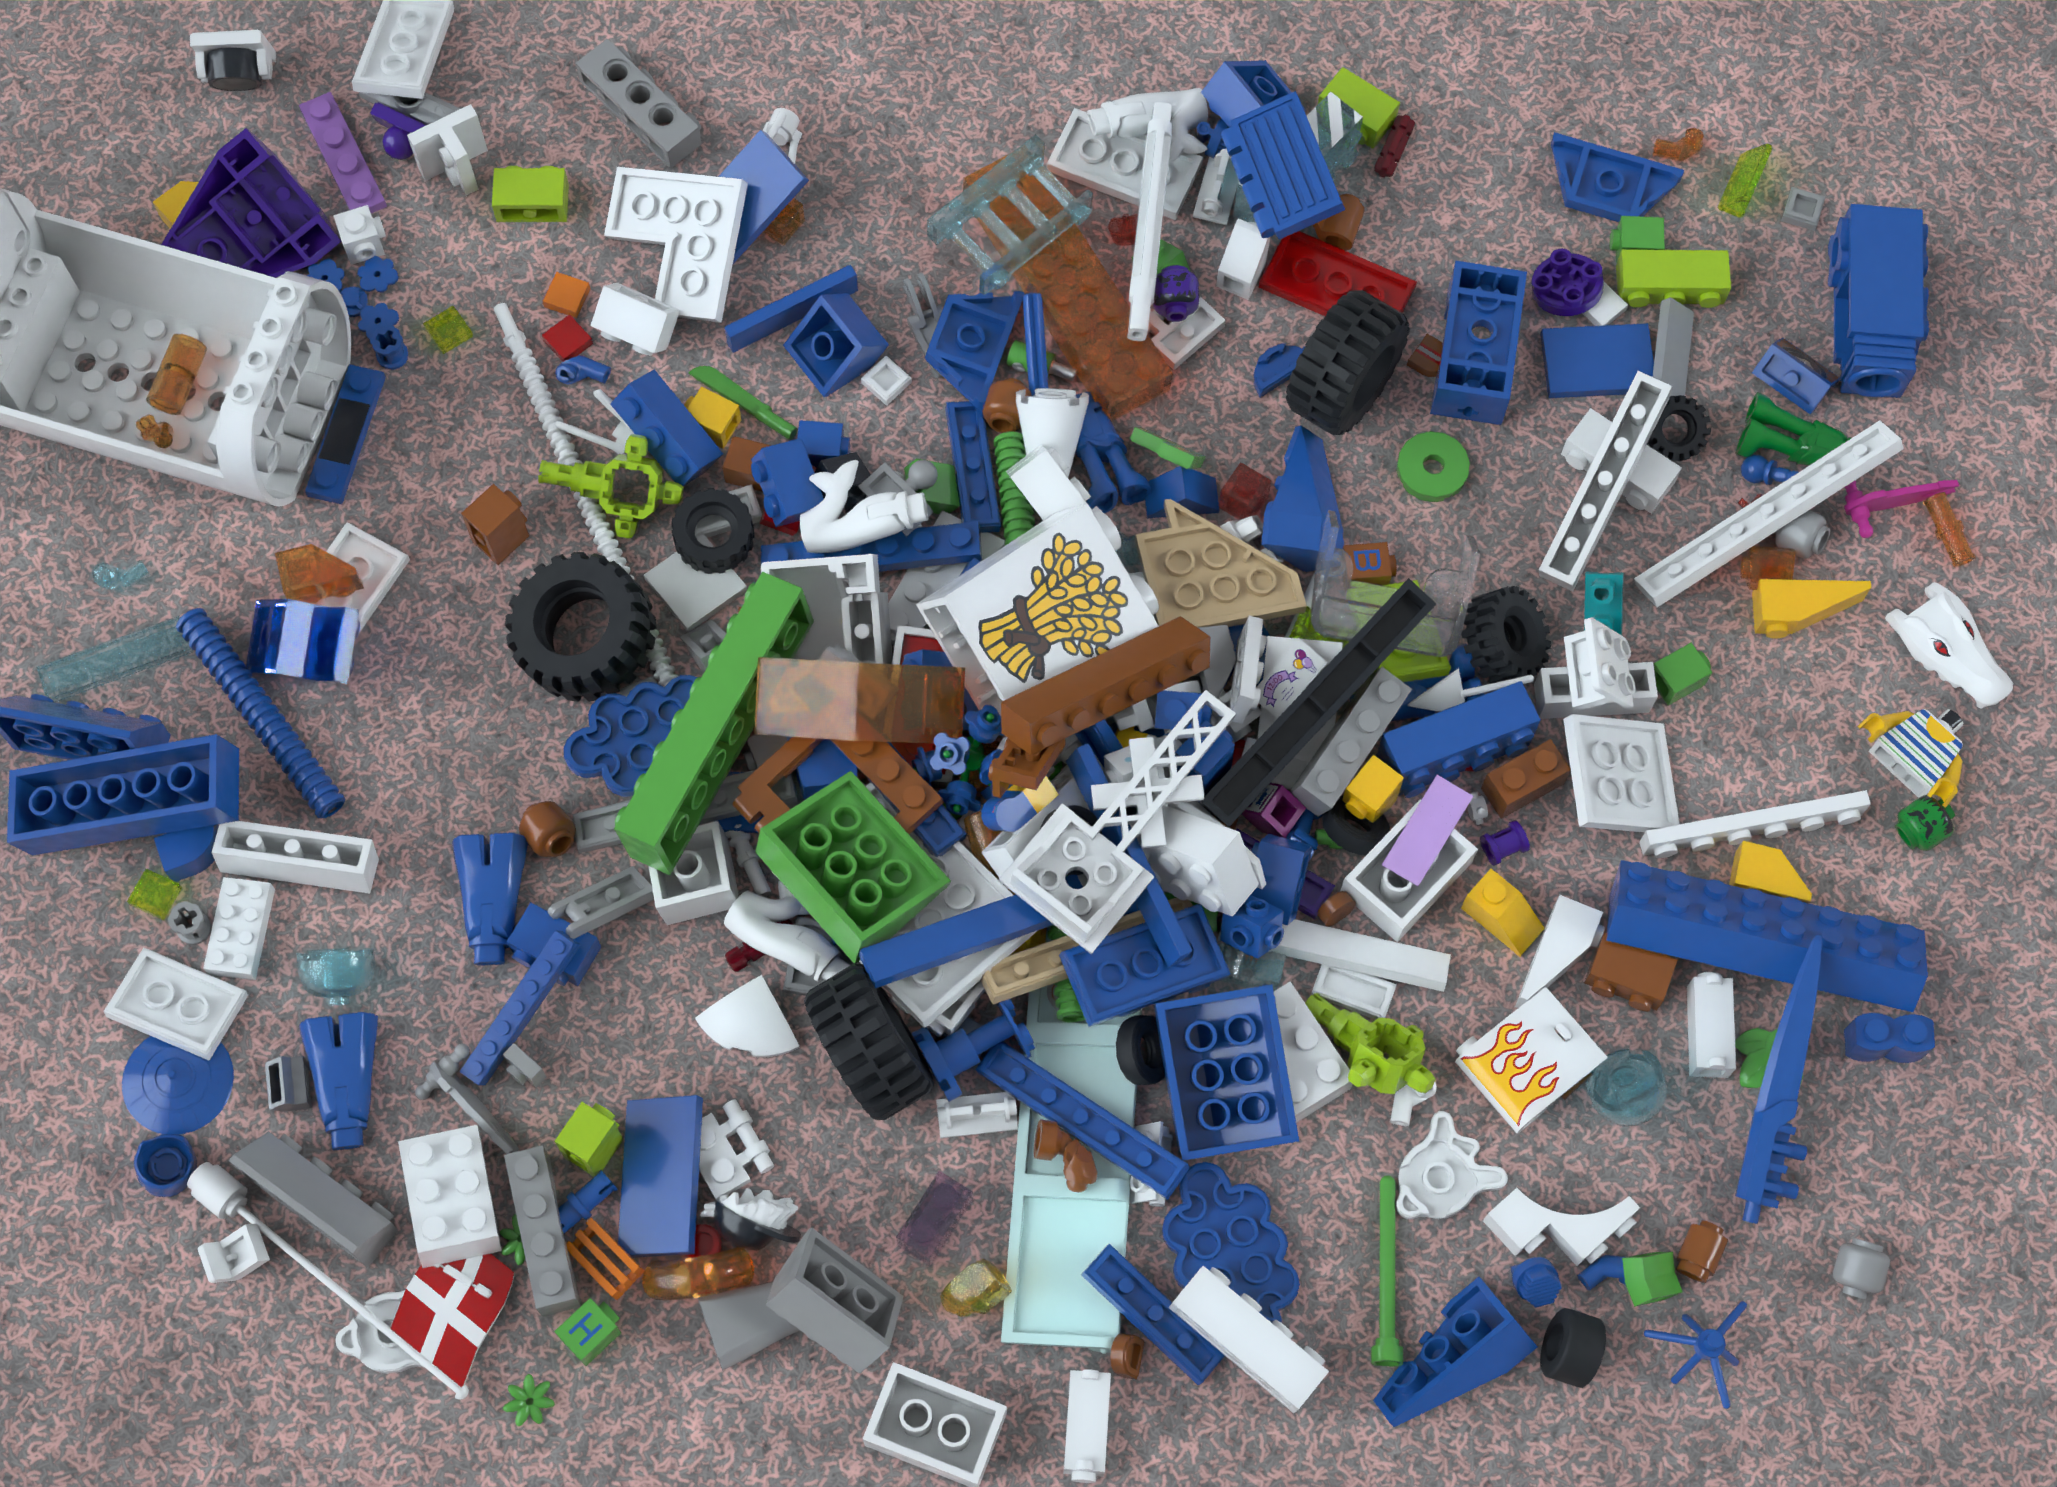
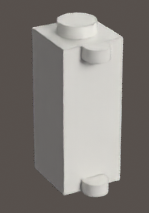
(1711, 1026)
(1087, 1425)

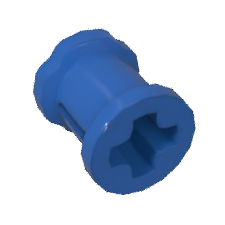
(389, 346)

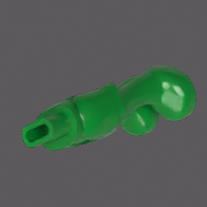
(1814, 442)

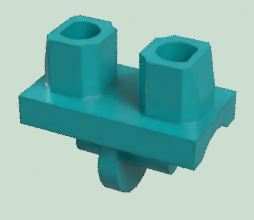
(1605, 599)

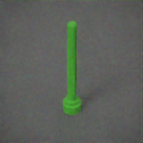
(1386, 1348)

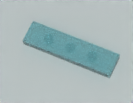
(113, 660)

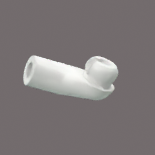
(1404, 1101)

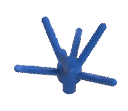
(1707, 1345)

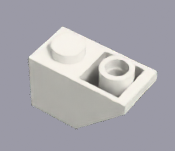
(1243, 260)

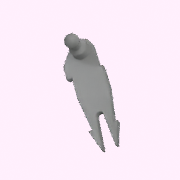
(443, 1076)

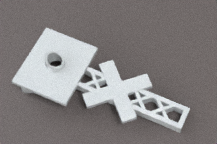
(1072, 844)

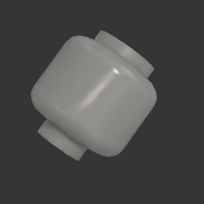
(1804, 534)
(1861, 1268)

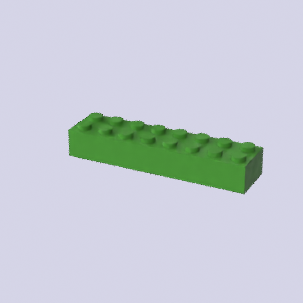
(711, 725)

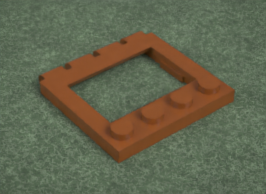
(874, 758)

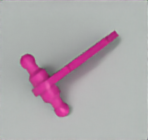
(1860, 505)

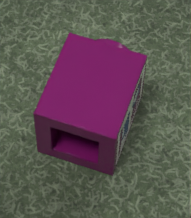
(1274, 811)

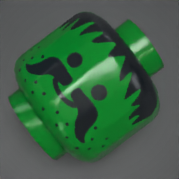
(1925, 823)

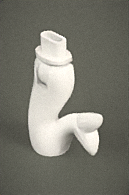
(1131, 116)
(868, 521)
(754, 919)

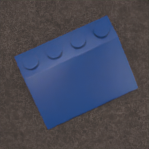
(73, 728)
(1226, 1072)

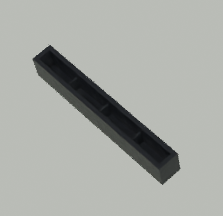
(1317, 703)

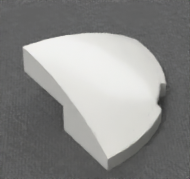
(749, 1022)

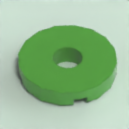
(1433, 447)

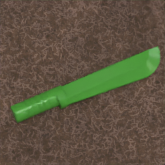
(730, 390)

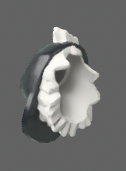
(752, 1219)

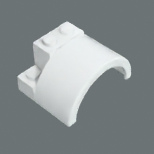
(842, 615)

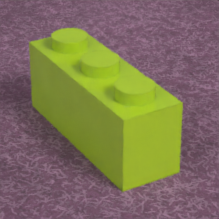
(1683, 275)

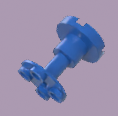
(961, 1050)

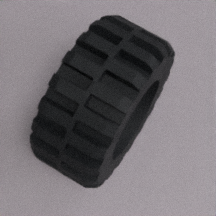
(1347, 362)
(549, 596)
(868, 1042)

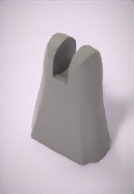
(742, 1323)

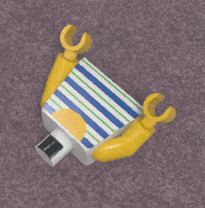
(1919, 750)

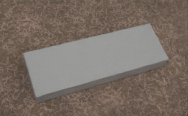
(1673, 345)

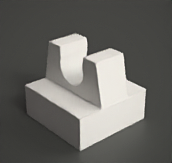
(1135, 715)

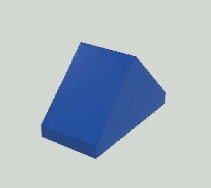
(1186, 487)

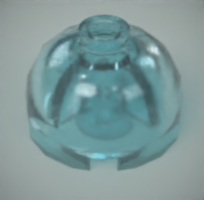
(336, 973)
(1628, 1088)

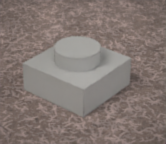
(522, 1067)

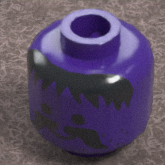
(1176, 293)

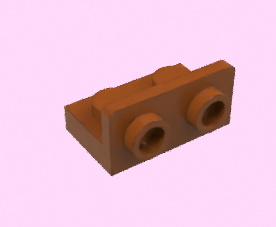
(1020, 768)

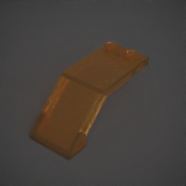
(858, 700)

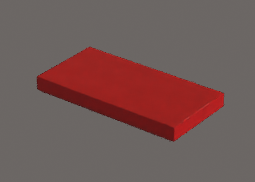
(1320, 274)

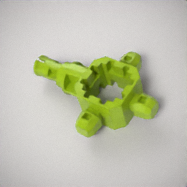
(597, 482)
(1367, 1047)

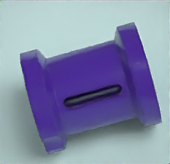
(1505, 842)

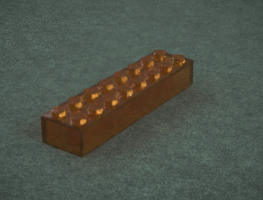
(1081, 307)

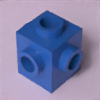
(1253, 927)

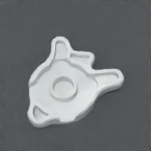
(1441, 1173)
(371, 1344)

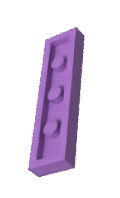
(342, 153)

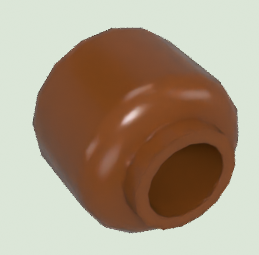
(1001, 407)
(547, 829)

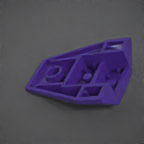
(252, 213)

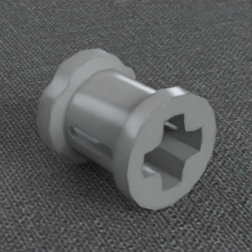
(178, 923)

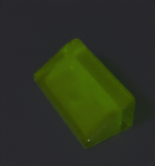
(1744, 180)

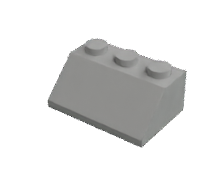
(836, 1301)

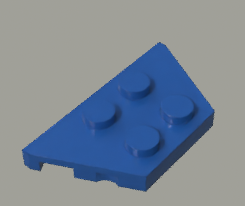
(1609, 180)
(972, 341)

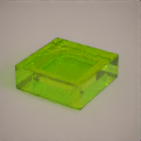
(448, 329)
(154, 894)

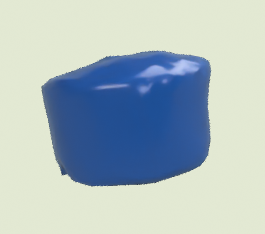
(165, 1164)

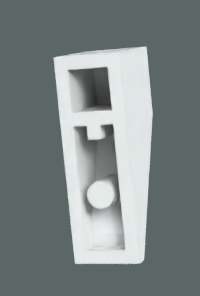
(1563, 943)

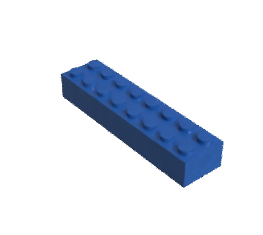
(1766, 934)

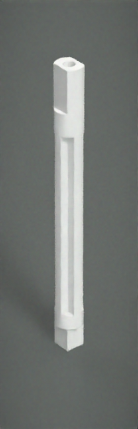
(1149, 220)

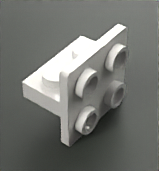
(1598, 667)

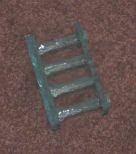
(1002, 182)

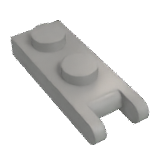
(603, 901)

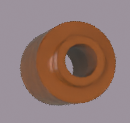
(1701, 1251)

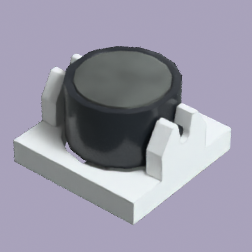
(233, 59)

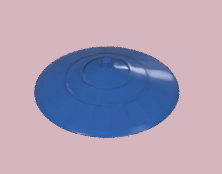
(175, 1089)

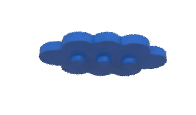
(626, 733)
(1233, 1233)

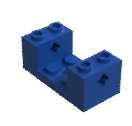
(1472, 371)

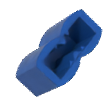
(1897, 1039)

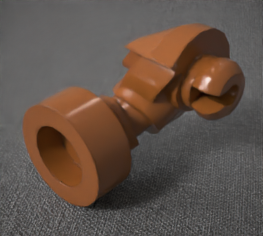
(1078, 1161)

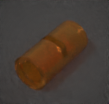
(176, 374)

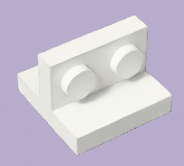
(449, 146)

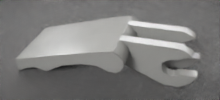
(923, 322)

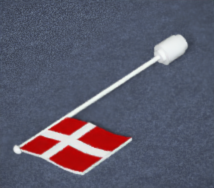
(438, 1316)

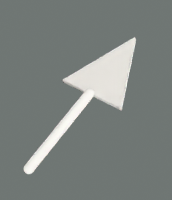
(1450, 692)

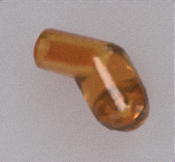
(1682, 148)
(160, 433)

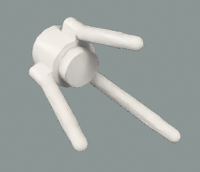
(783, 129)
(621, 432)

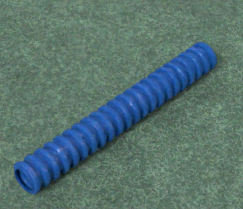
(260, 712)

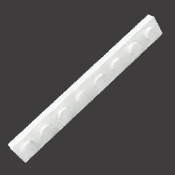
(1768, 513)

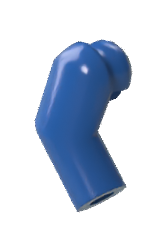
(581, 368)
(1602, 1268)

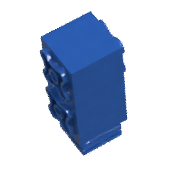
(1878, 297)

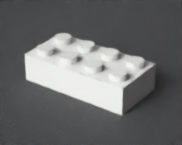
(239, 928)

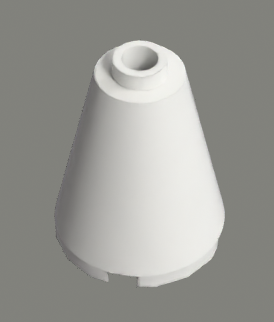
(1052, 420)

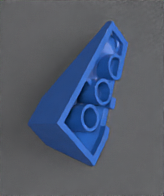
(1300, 508)
(1466, 1351)

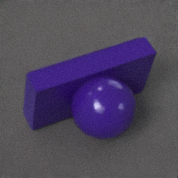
(395, 138)

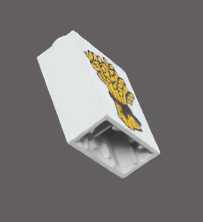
(1040, 606)

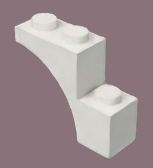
(1581, 1237)

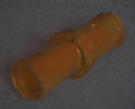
(1949, 529)

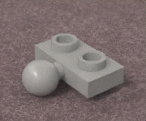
(921, 476)

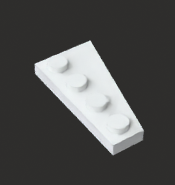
(924, 581)

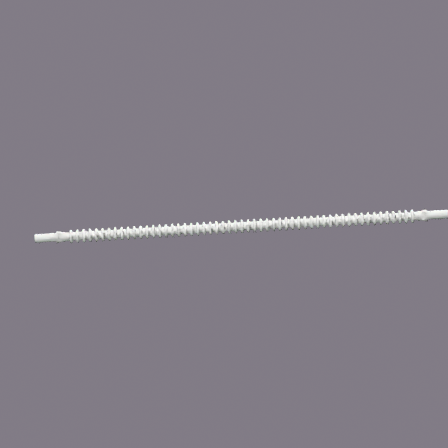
(604, 538)

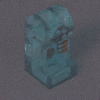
(1252, 972)

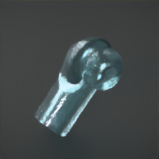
(117, 578)

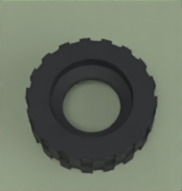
(713, 558)

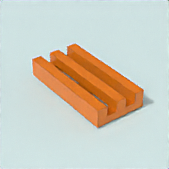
(584, 1239)

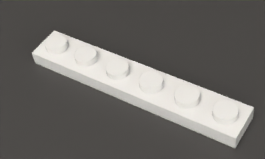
(1740, 827)

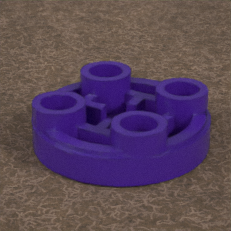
(1567, 283)

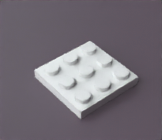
(1620, 773)

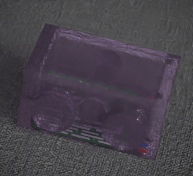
(934, 1218)

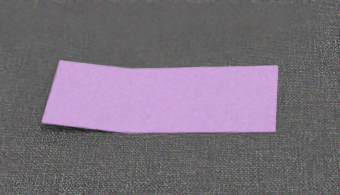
(1427, 830)

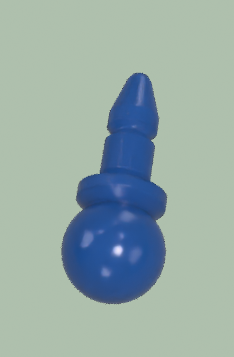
(1758, 469)

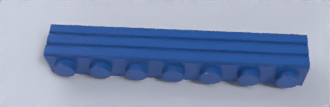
(520, 1007)

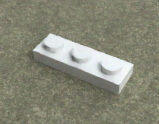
(1247, 669)

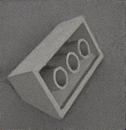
(316, 1197)

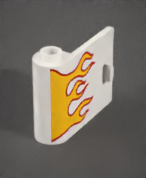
(1526, 1063)

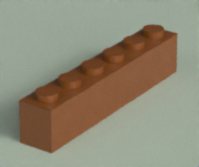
(1105, 685)

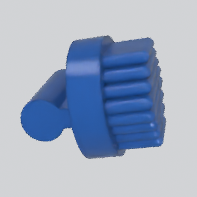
(1213, 136)
(1536, 1281)

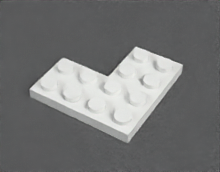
(696, 223)

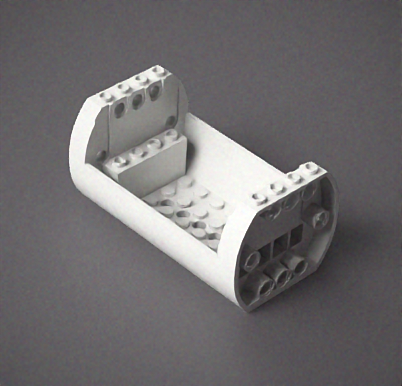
(118, 299)

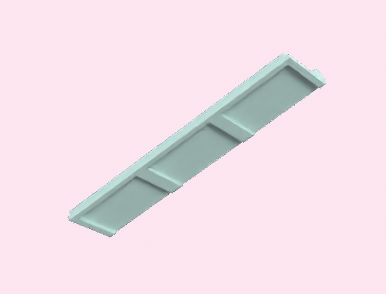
(1057, 1229)

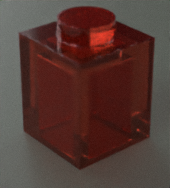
(1244, 492)

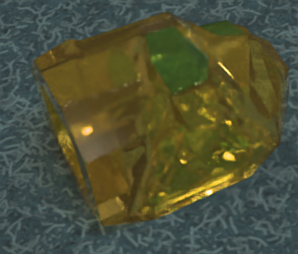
(975, 1289)

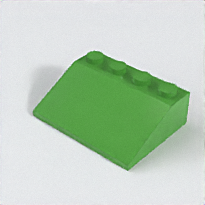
(850, 865)

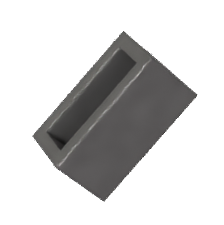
(288, 1084)

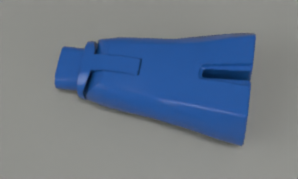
(489, 890)
(342, 1072)

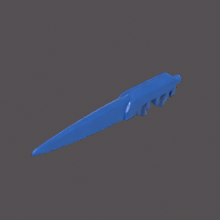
(1777, 1099)

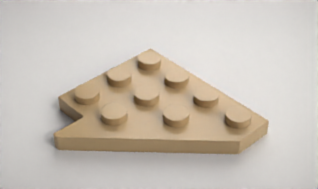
(1212, 574)

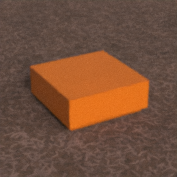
(566, 294)

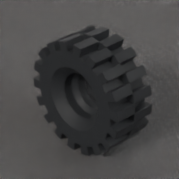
(1506, 634)

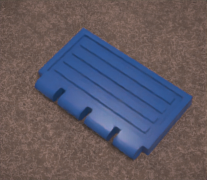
(1281, 168)

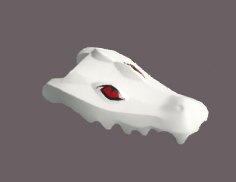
(1948, 641)

